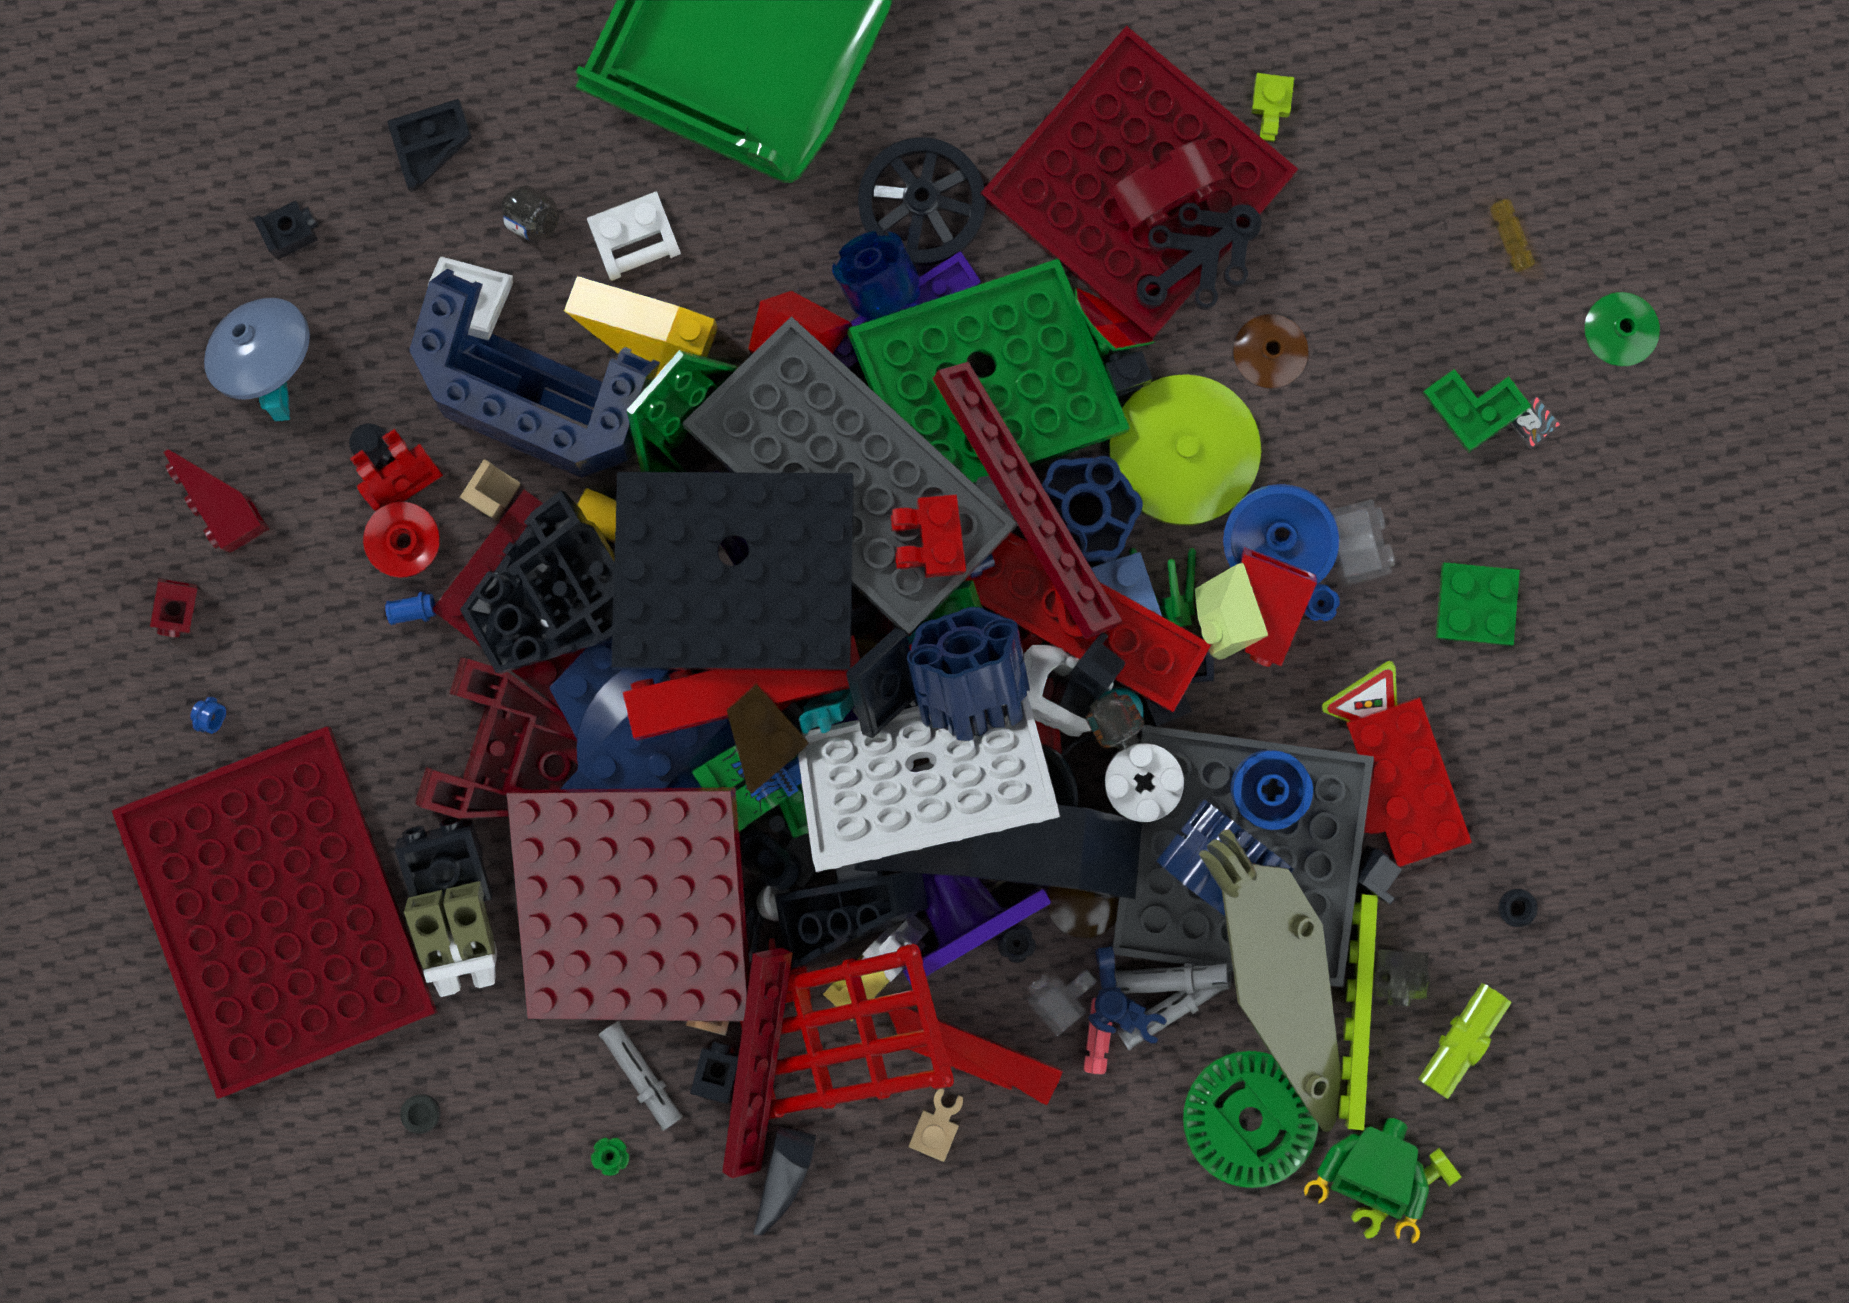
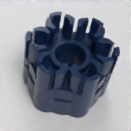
(1110, 489)
(968, 666)
(1202, 827)

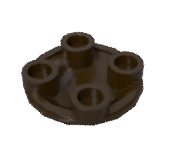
(1081, 912)

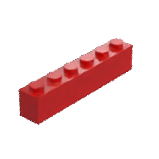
(705, 696)

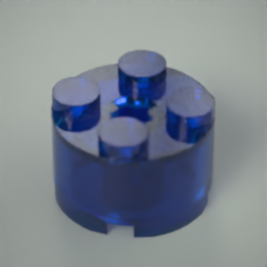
(876, 275)

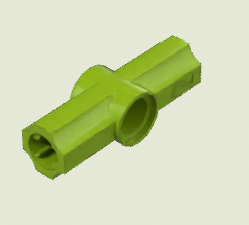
(1465, 1040)

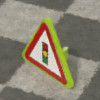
(1365, 696)

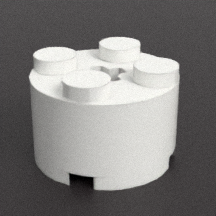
(1166, 778)

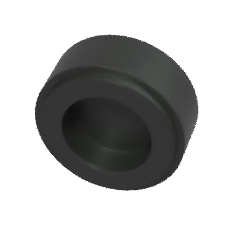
(420, 1113)

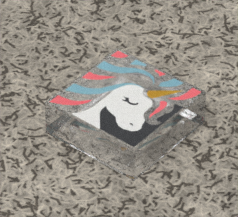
(1534, 424)

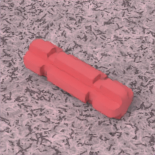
(1097, 1045)

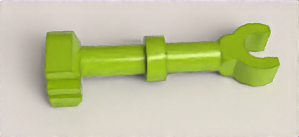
(1439, 1167)

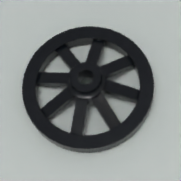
(928, 209)

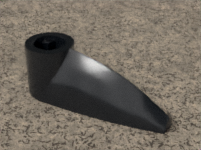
(785, 1175)

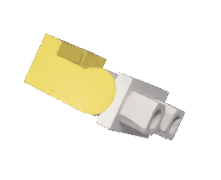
(894, 937)

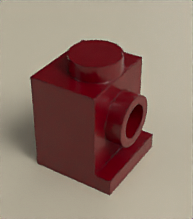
(177, 591)

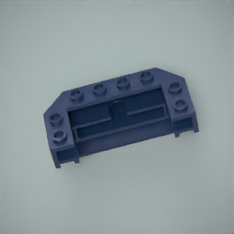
(520, 393)

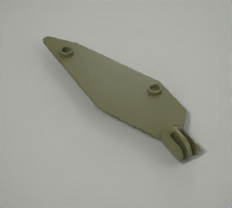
(1280, 972)

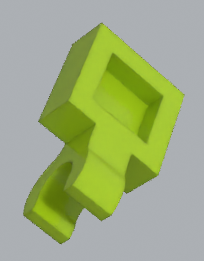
(1273, 100)

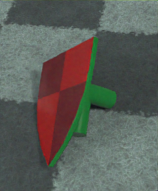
(1108, 326)

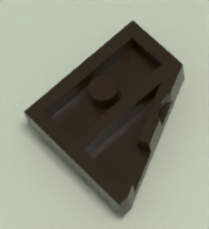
(762, 736)

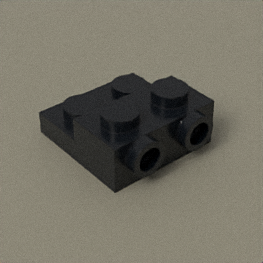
(442, 858)

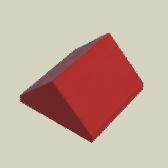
(818, 321)

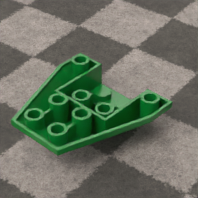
(667, 402)

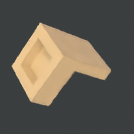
(490, 490)

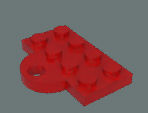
(1408, 783)

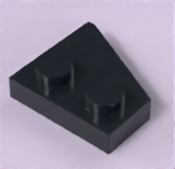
(428, 140)

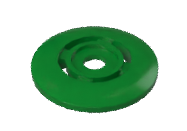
(1220, 1140)

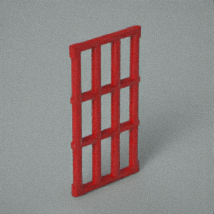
(870, 1046)

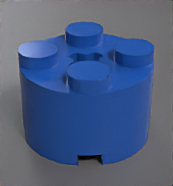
(1284, 807)

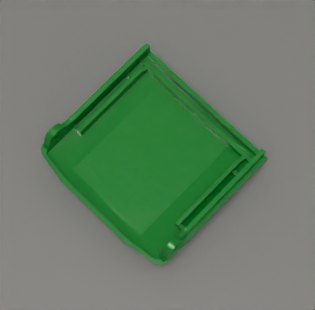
(737, 74)

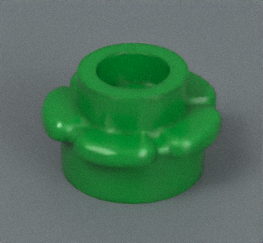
(614, 1146)

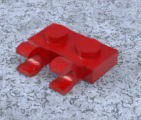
(399, 479)
(940, 536)

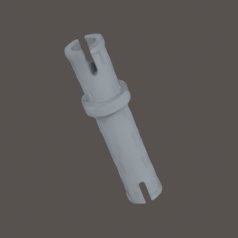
(1185, 978)
(1171, 1009)
(649, 1088)

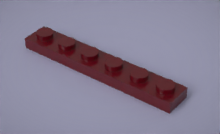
(757, 1062)

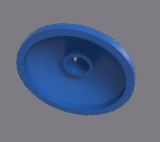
(1310, 523)

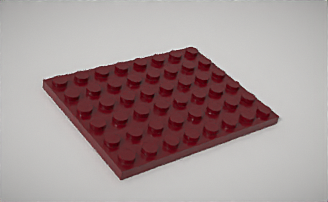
(274, 912)

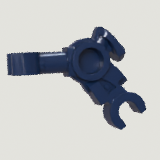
(1114, 1006)

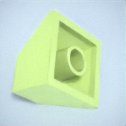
(1229, 613)

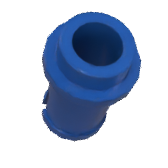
(410, 609)

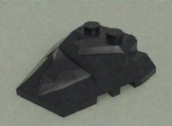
(547, 591)

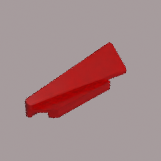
(986, 1057)

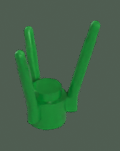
(1176, 607)

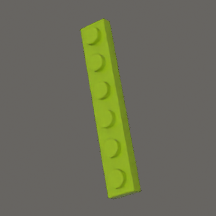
(1358, 1026)

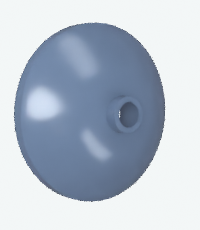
(256, 348)

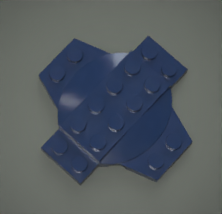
(606, 751)

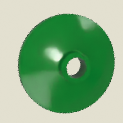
(1608, 339)

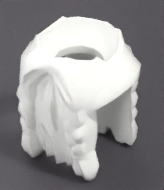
(1039, 663)

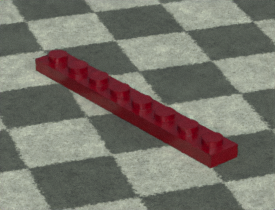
(1027, 500)

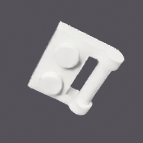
(628, 225)

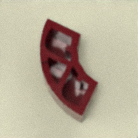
(1177, 179)

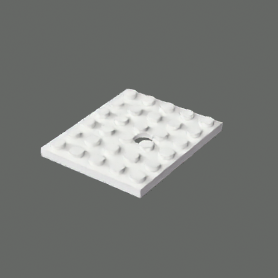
(872, 806)

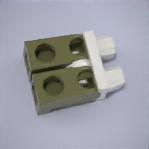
(453, 937)

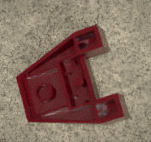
(517, 747)

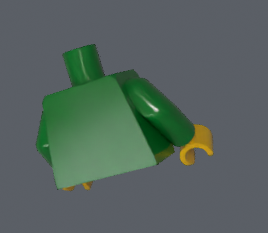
(1379, 1173)

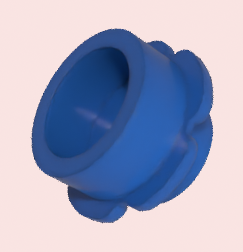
(1331, 602)
(203, 712)

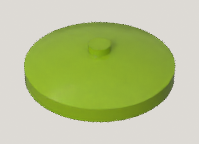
(1188, 449)

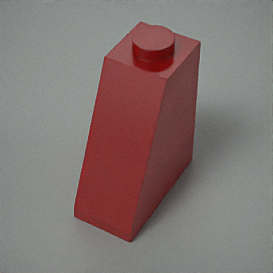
(1282, 599)

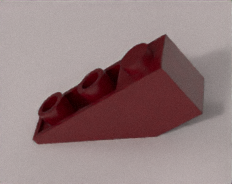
(226, 511)

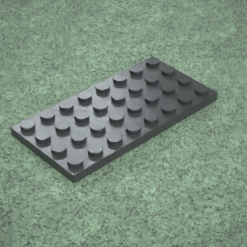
(808, 413)

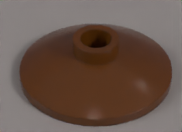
(1259, 365)

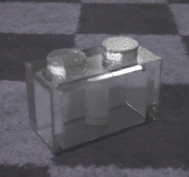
(1361, 545)

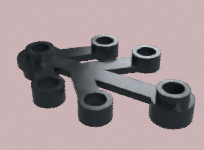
(1203, 251)

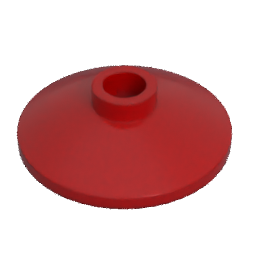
(382, 537)

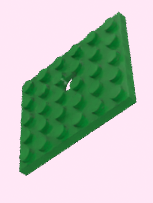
(1045, 375)

